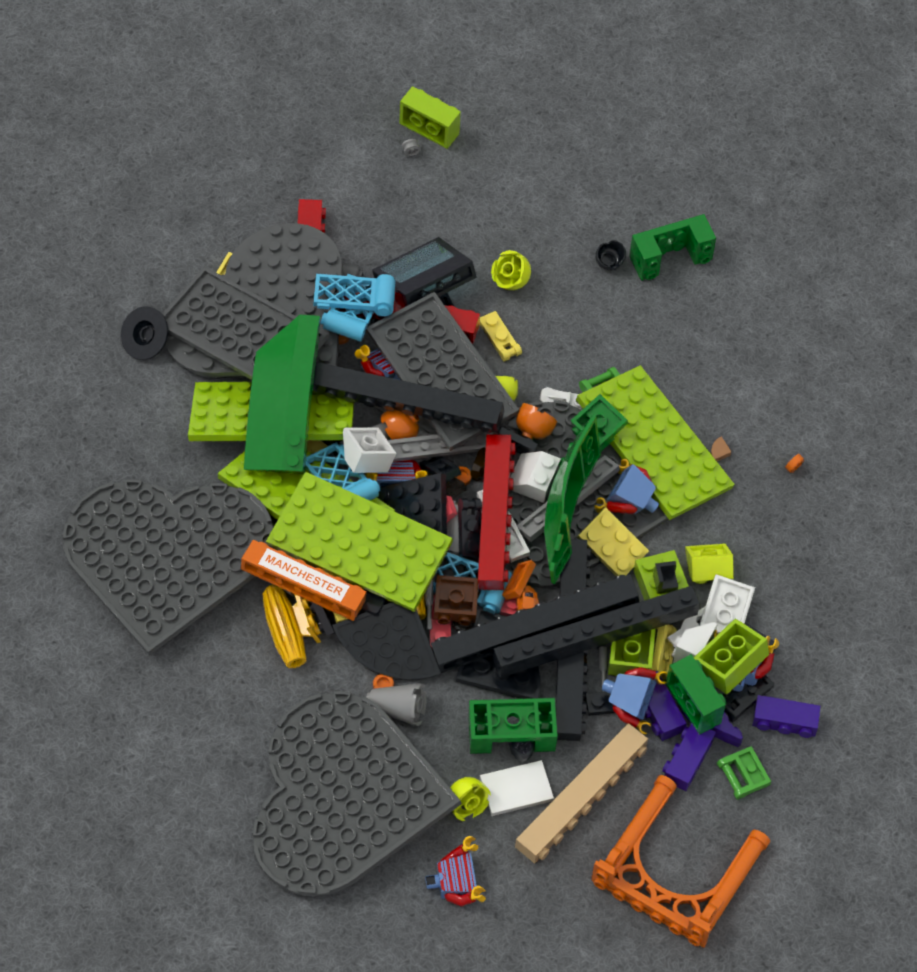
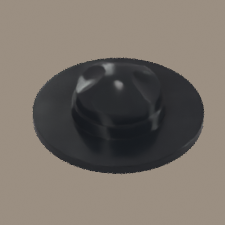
(144, 333)

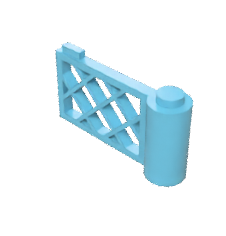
(381, 291)
(347, 322)
(364, 487)
(488, 599)

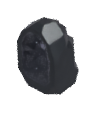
(521, 750)

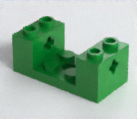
(650, 245)
(489, 723)

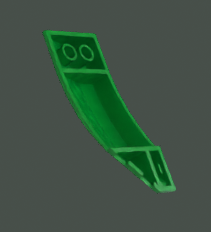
(282, 399)
(564, 493)

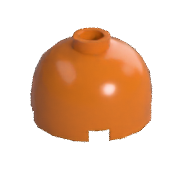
(534, 423)
(400, 425)

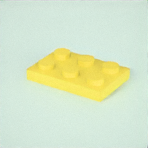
(612, 543)

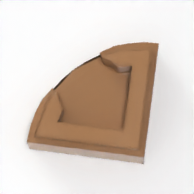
(720, 449)

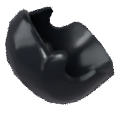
(610, 255)

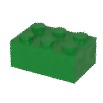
(696, 694)

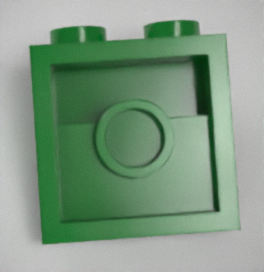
(609, 420)

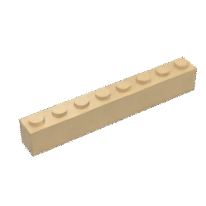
(581, 793)

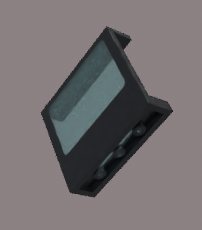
(427, 270)

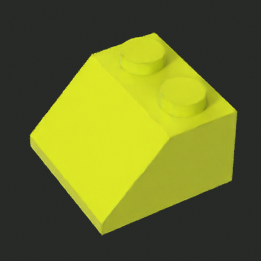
(709, 560)

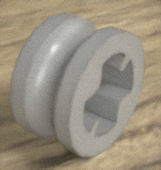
(410, 147)

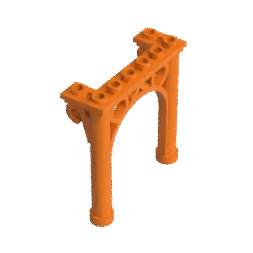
(701, 924)

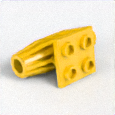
(289, 625)

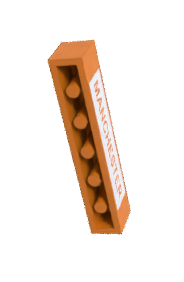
(303, 580)

